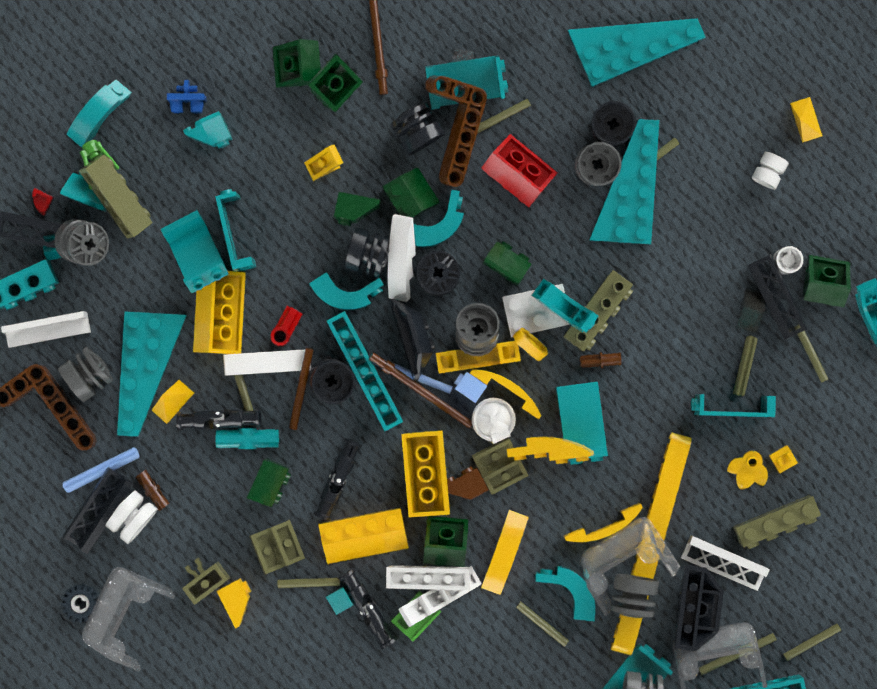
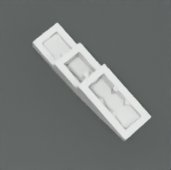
(400, 257)
(263, 362)
(433, 601)

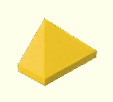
(806, 119)
(172, 401)

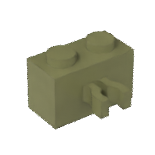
(205, 582)

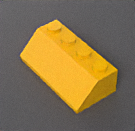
(220, 315)
(425, 473)
(363, 535)

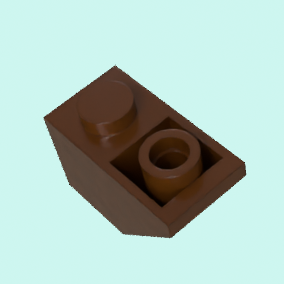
(468, 485)

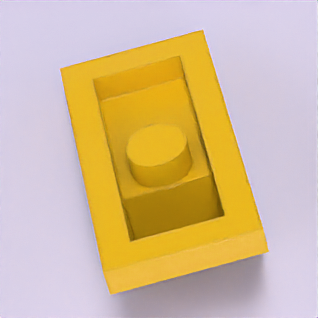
(324, 162)

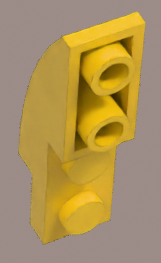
(558, 450)

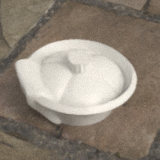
(493, 419)

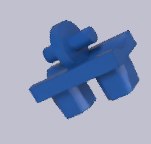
(176, 99)

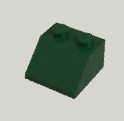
(296, 62)
(334, 83)
(411, 194)
(354, 208)
(507, 263)
(827, 281)
(269, 482)
(445, 541)

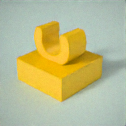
(783, 459)

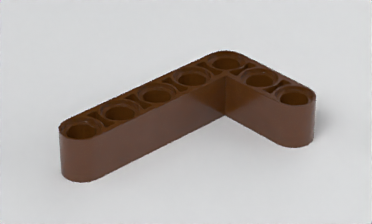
(459, 126)
(51, 401)

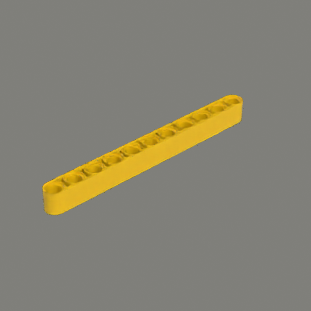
(659, 515)

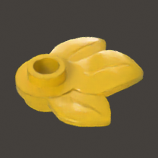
(746, 473)

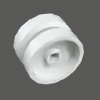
(129, 515)

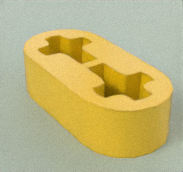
(530, 344)

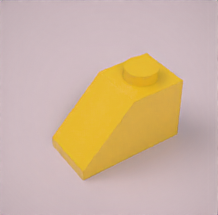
(235, 600)

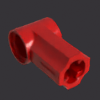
(286, 324)

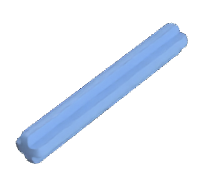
(97, 471)

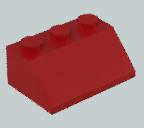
(519, 170)

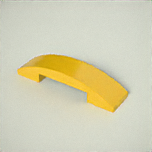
(458, 360)
(529, 406)
(628, 515)
(505, 552)

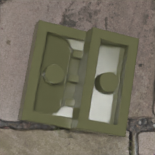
(497, 468)
(277, 547)

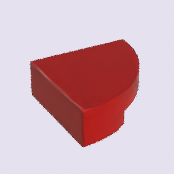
(41, 201)

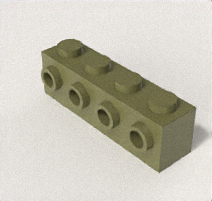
(116, 196)
(604, 304)
(776, 521)

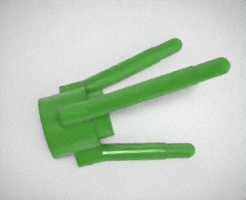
(92, 150)

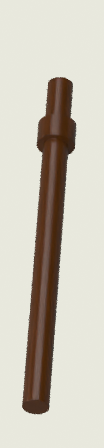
(381, 73)
(389, 368)

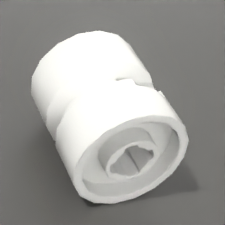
(769, 171)
(788, 260)

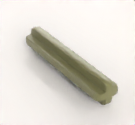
(745, 366)

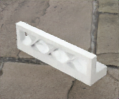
(47, 329)
(732, 558)
(428, 577)

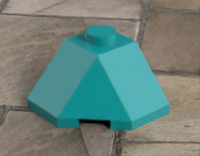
(210, 131)
(78, 190)

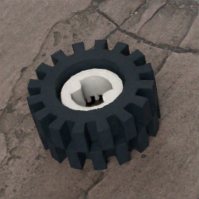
(69, 606)

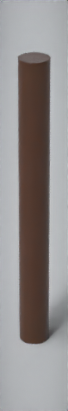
(301, 388)

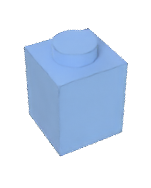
(469, 386)

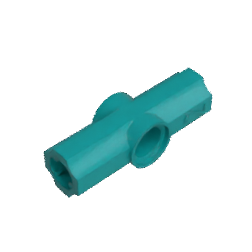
(247, 438)

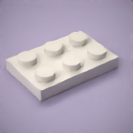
(528, 313)

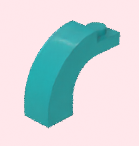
(96, 111)
(437, 234)
(337, 298)
(867, 304)
(564, 306)
(584, 602)

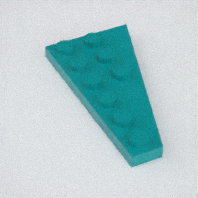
(621, 48)
(630, 201)
(145, 355)

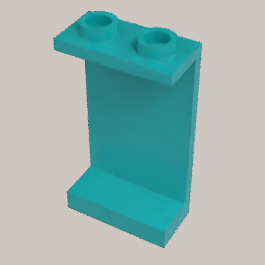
(479, 72)
(195, 251)
(241, 264)
(768, 408)
(583, 418)
(640, 661)

